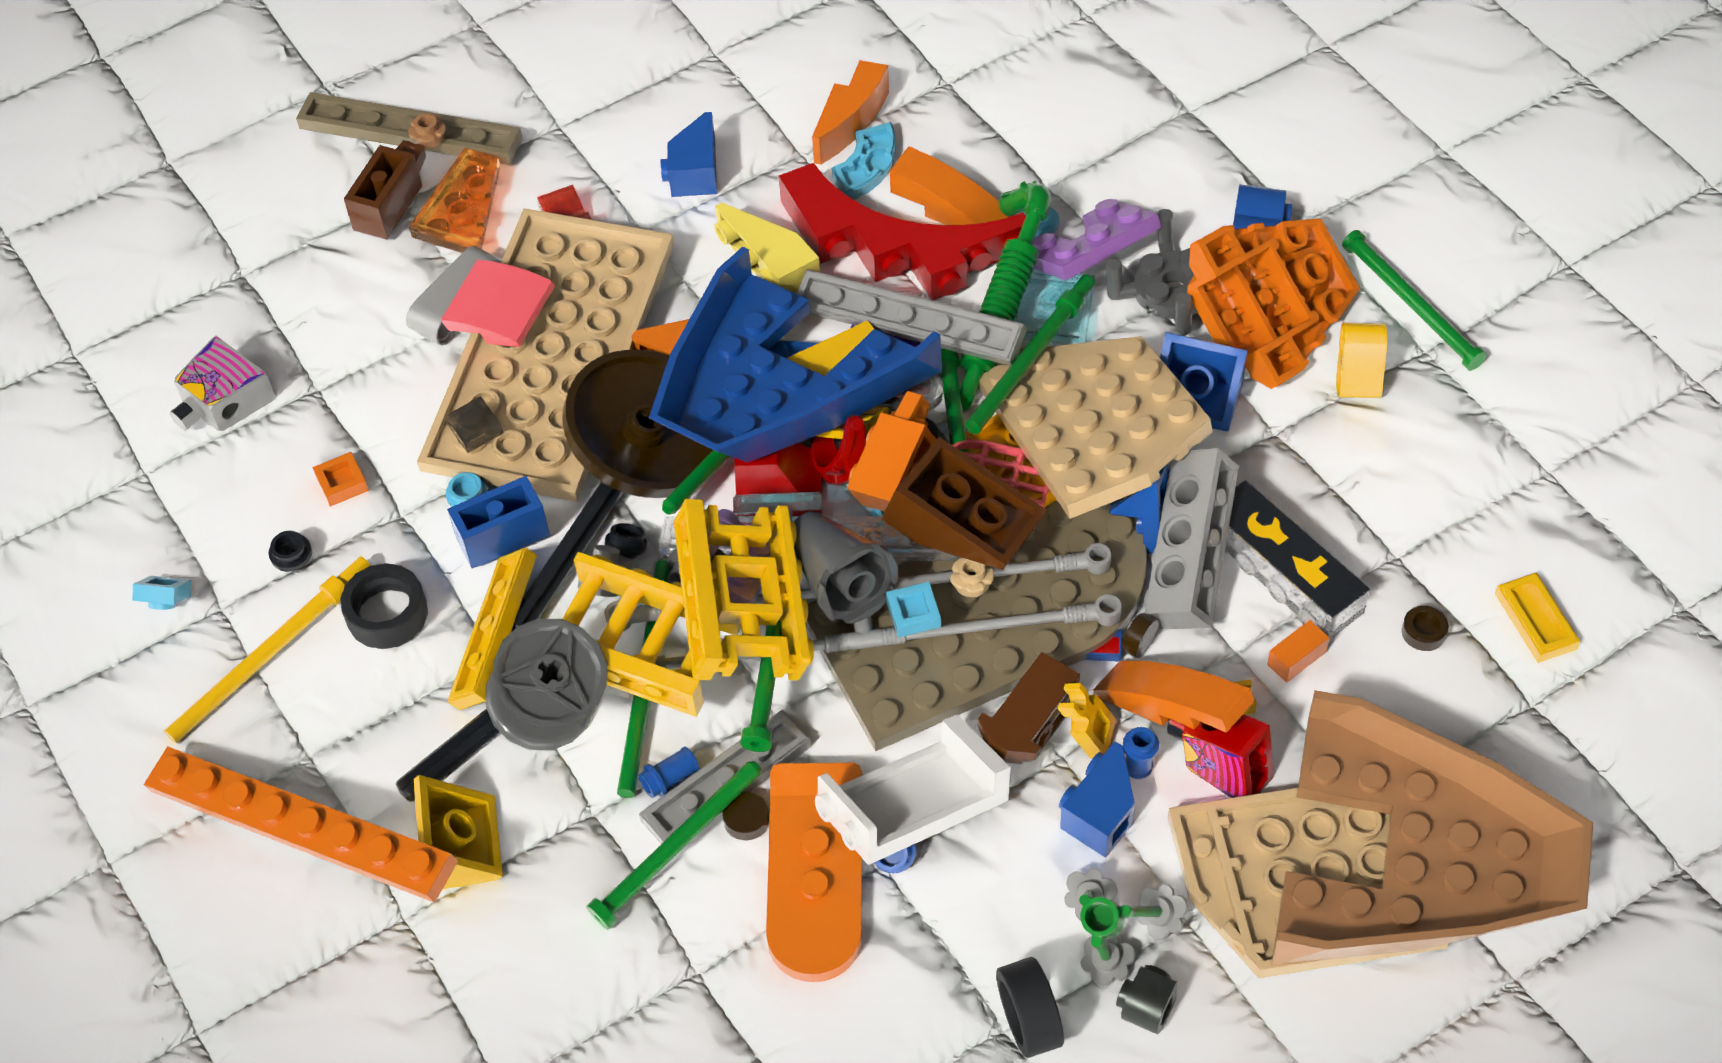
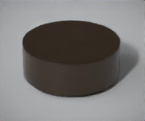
(1424, 628)
(1140, 635)
(746, 816)

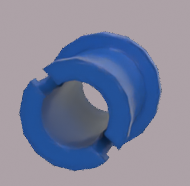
(1140, 748)
(668, 772)

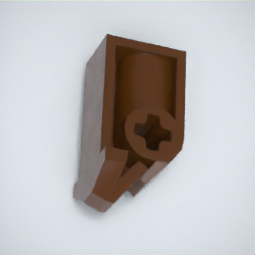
(1029, 712)

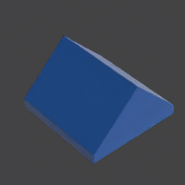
(1209, 373)

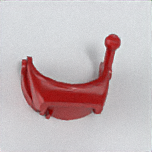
(835, 464)

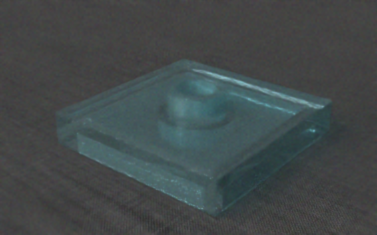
(1040, 302)
(796, 502)

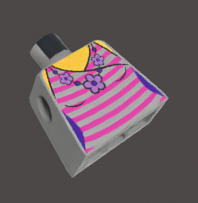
(219, 388)

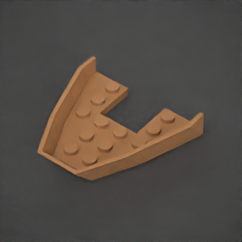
(1463, 847)

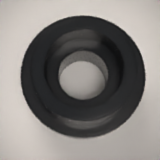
(627, 539)
(289, 542)

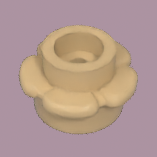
(971, 584)

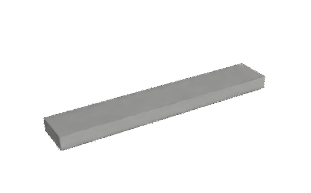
(913, 317)

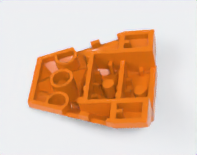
(1270, 292)

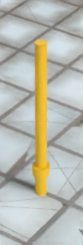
(329, 594)

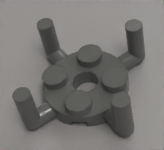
(1152, 277)

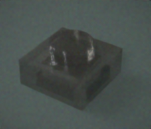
(474, 424)

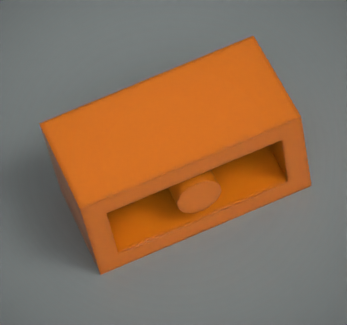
(1298, 651)

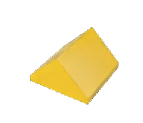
(461, 824)

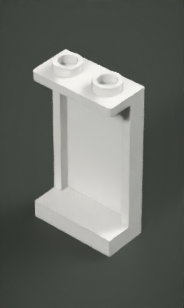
(916, 793)

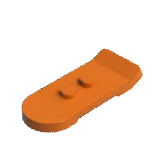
(811, 878)

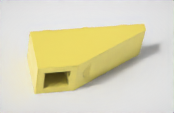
(774, 251)

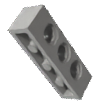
(1192, 540)

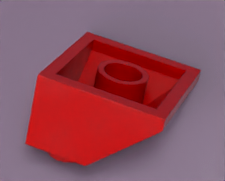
(779, 472)

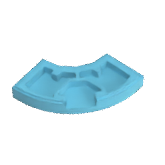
(868, 163)

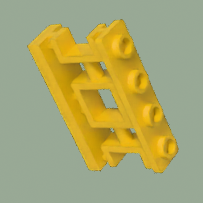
(708, 598)

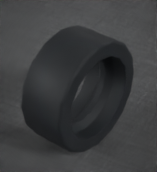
(381, 579)
(1030, 1007)

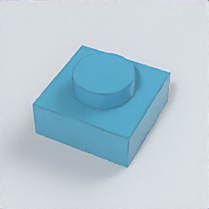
(161, 592)
(913, 609)

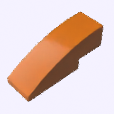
(850, 110)
(942, 190)

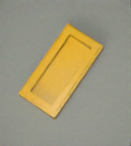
(1537, 617)

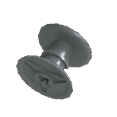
(545, 684)

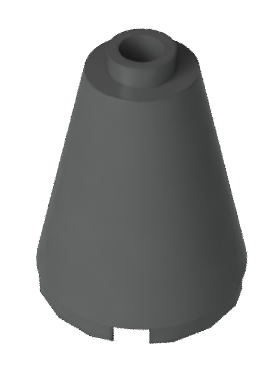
(843, 568)

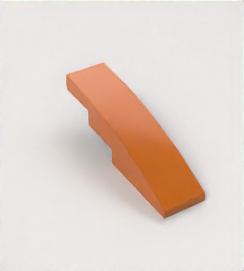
(1174, 693)

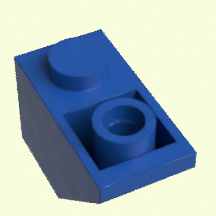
(1102, 804)

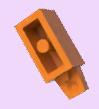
(891, 452)

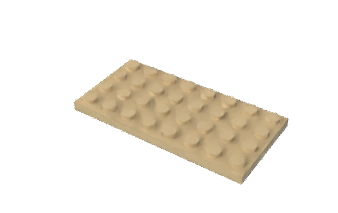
(600, 297)

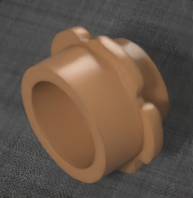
(427, 130)

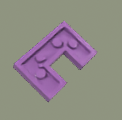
(1108, 230)

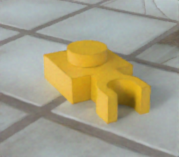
(1090, 719)

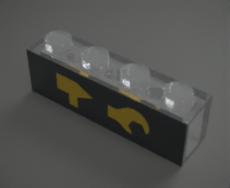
(1292, 564)

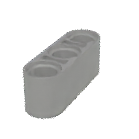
(428, 309)

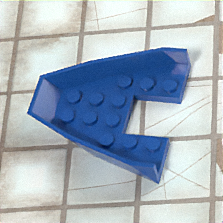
(752, 402)

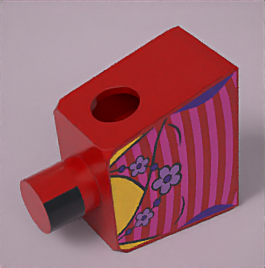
(1232, 761)

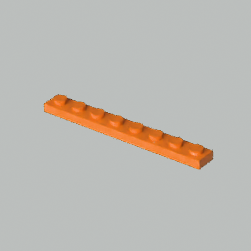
(302, 824)

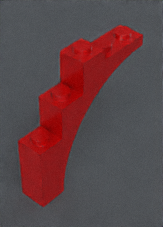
(888, 245)

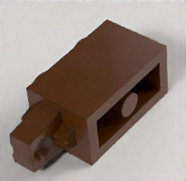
(385, 189)

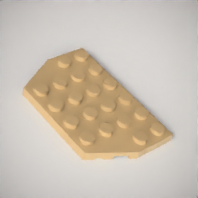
(1099, 419)
(1238, 856)

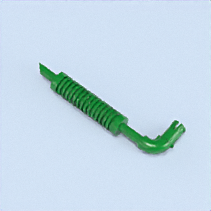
(1011, 273)

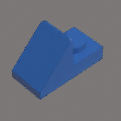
(1147, 508)

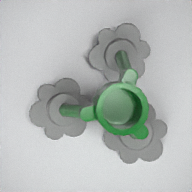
(1103, 919)

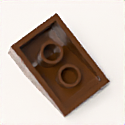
(962, 508)

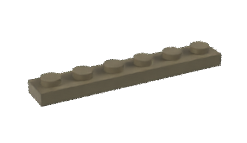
(391, 125)

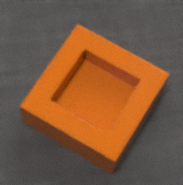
(340, 479)

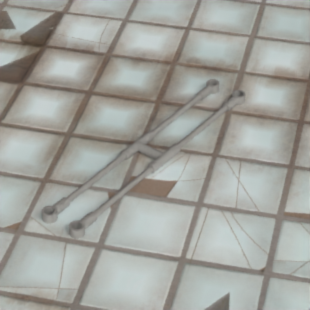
(868, 638)

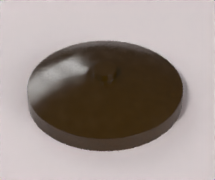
(612, 430)

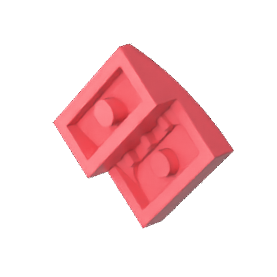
(498, 303)

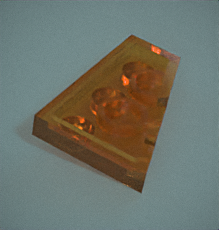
(460, 204)

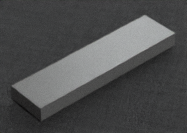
(682, 801)

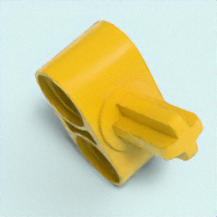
(1361, 360)

